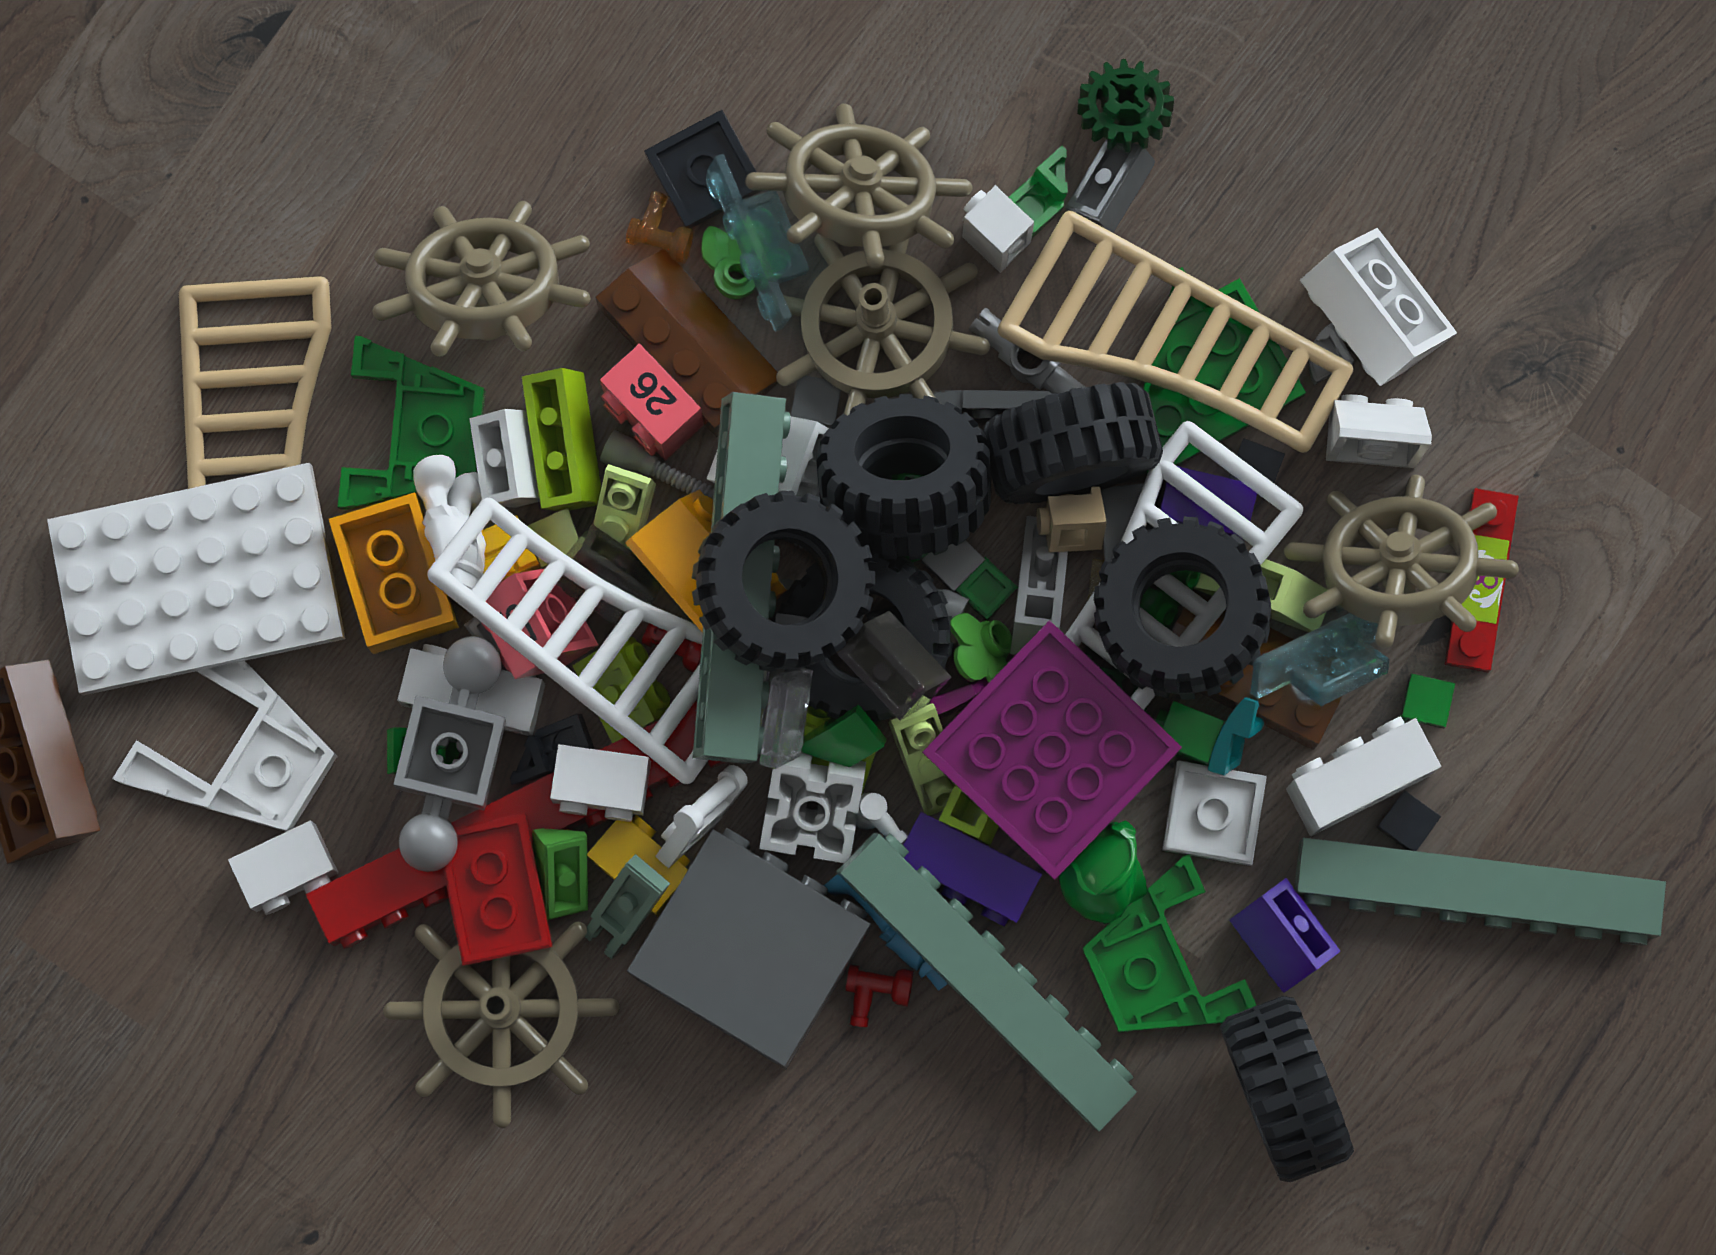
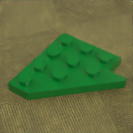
(1174, 408)

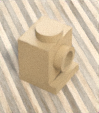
(1073, 522)

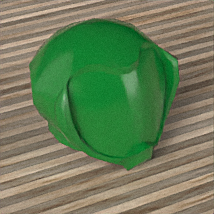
(1105, 875)

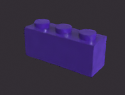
(971, 869)

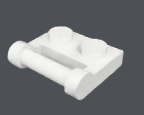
(699, 818)

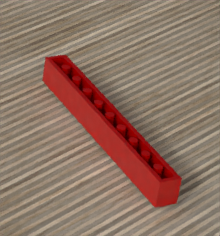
(390, 886)

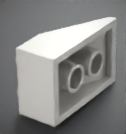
(1377, 433)

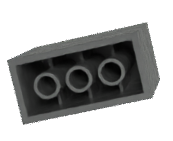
(750, 947)

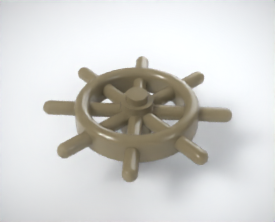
(859, 185)
(481, 278)
(878, 324)
(1401, 561)
(501, 1011)

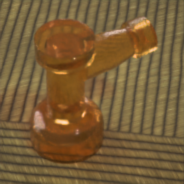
(647, 232)

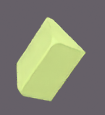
(557, 530)

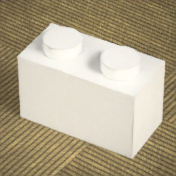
(996, 227)
(505, 457)
(600, 781)
(283, 868)

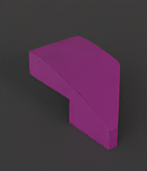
(957, 699)

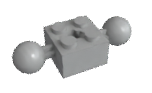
(429, 838)

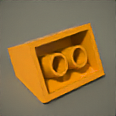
(671, 546)

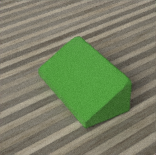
(562, 870)

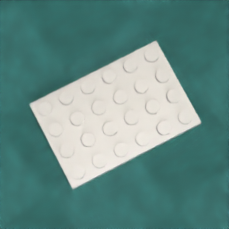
(196, 579)

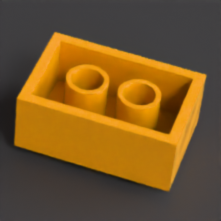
(387, 573)

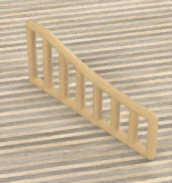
(1141, 367)
(304, 375)

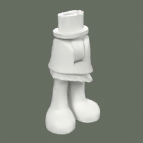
(447, 508)

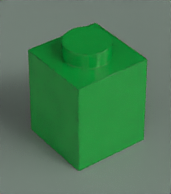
(1191, 730)

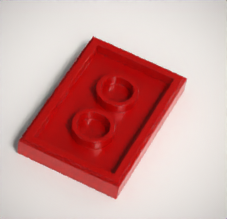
(496, 891)

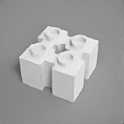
(826, 828)

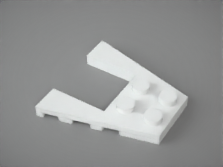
(265, 776)

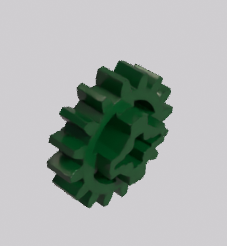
(1125, 105)

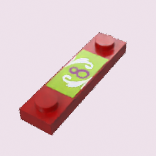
(1476, 648)

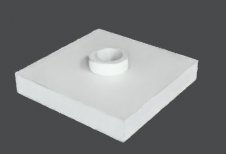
(1214, 814)

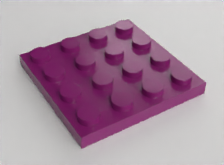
(1052, 750)

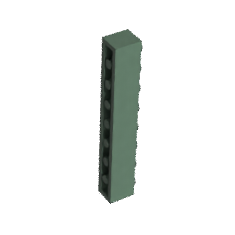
(746, 467)
(1479, 889)
(986, 980)

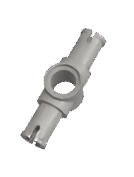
(1047, 375)

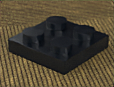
(684, 161)

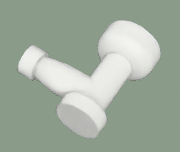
(874, 814)

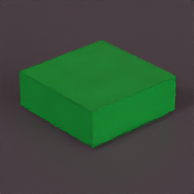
(987, 589)
(1427, 700)

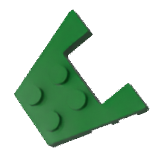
(427, 421)
(1144, 969)

